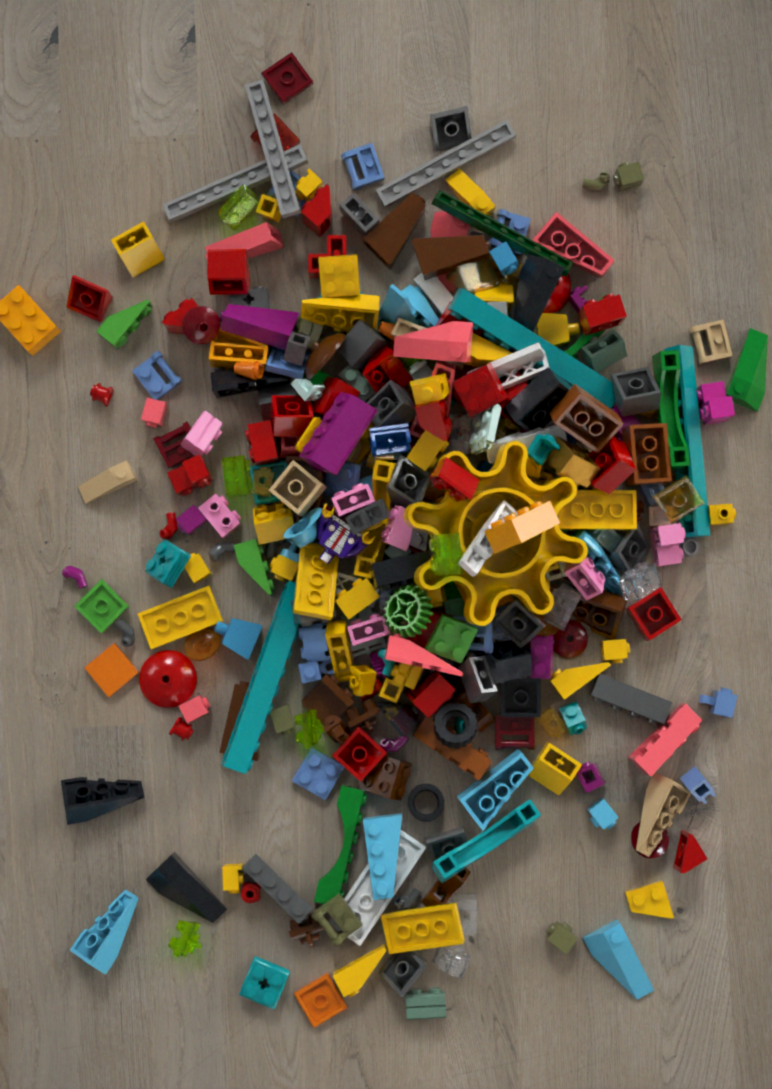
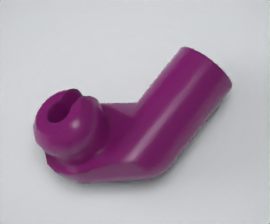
(77, 574)
(393, 745)

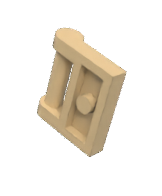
(717, 341)

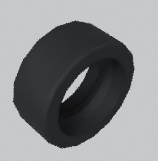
(440, 802)

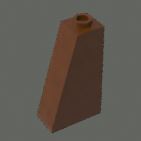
(394, 231)
(444, 254)
(235, 705)

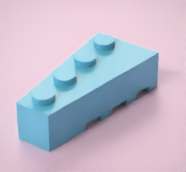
(494, 789)
(382, 845)

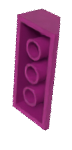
(338, 433)

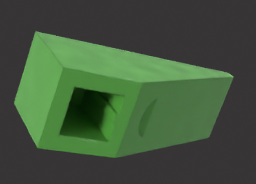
(121, 324)
(251, 561)

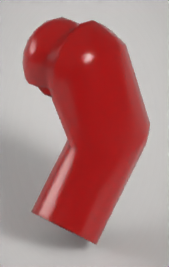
(171, 528)
(377, 687)

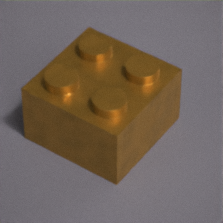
(573, 463)

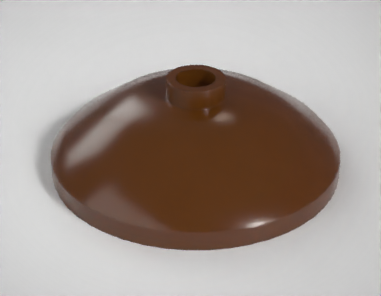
(321, 353)

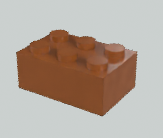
(586, 418)
(649, 452)

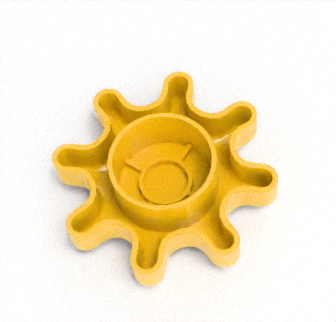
(513, 570)

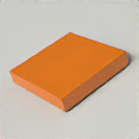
(111, 670)
(320, 1000)

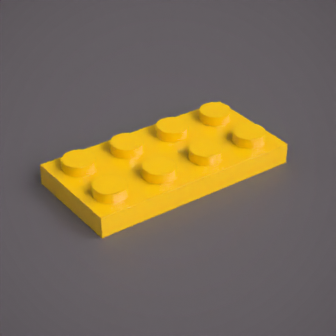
(600, 511)
(315, 583)
(180, 617)
(422, 928)

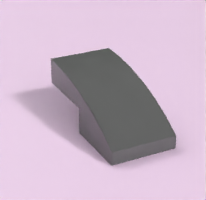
(368, 516)

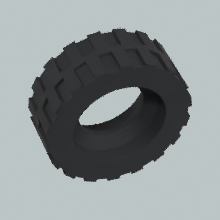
(455, 710)

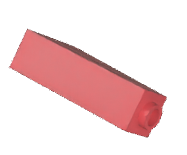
(255, 240)

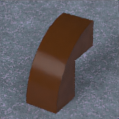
(483, 717)
(441, 892)

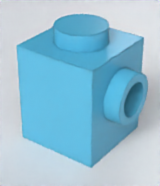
(602, 814)

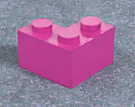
(714, 403)

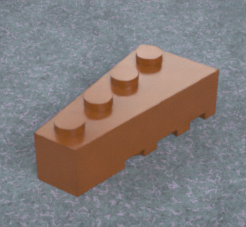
(465, 757)

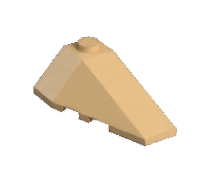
(661, 804)

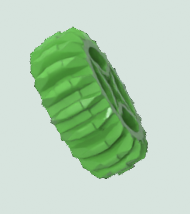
(414, 612)

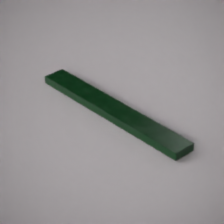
(497, 230)

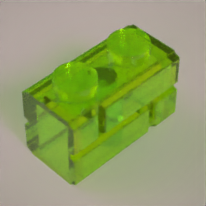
(238, 207)
(236, 476)
(446, 554)

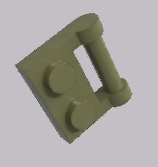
(341, 914)

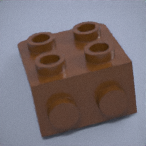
(328, 698)
(387, 778)

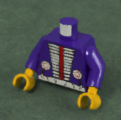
(338, 537)

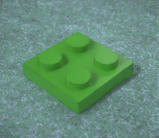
(101, 606)
(451, 638)

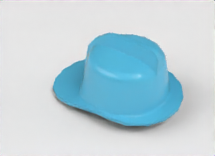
(305, 529)

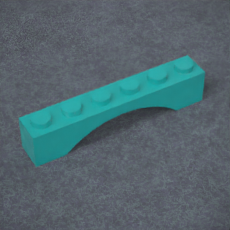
(485, 842)

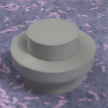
(690, 547)

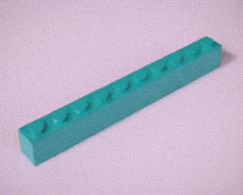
(517, 337)
(697, 521)
(262, 685)

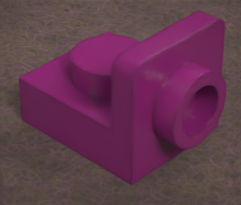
(575, 298)

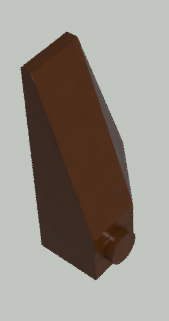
(600, 613)

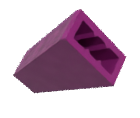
(260, 324)

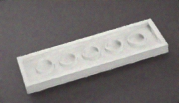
(361, 896)

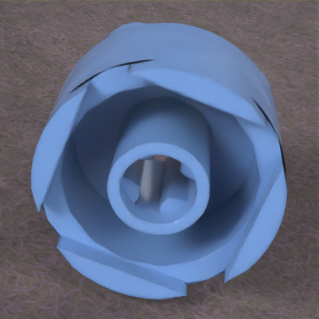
(314, 642)

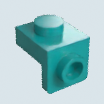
(541, 447)
(573, 718)

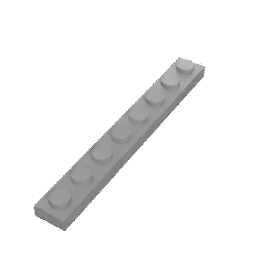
(273, 149)
(446, 163)
(227, 186)

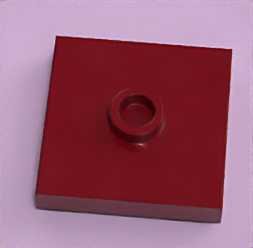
(287, 78)

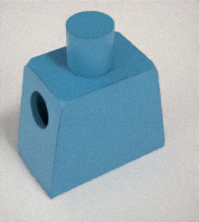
(239, 635)

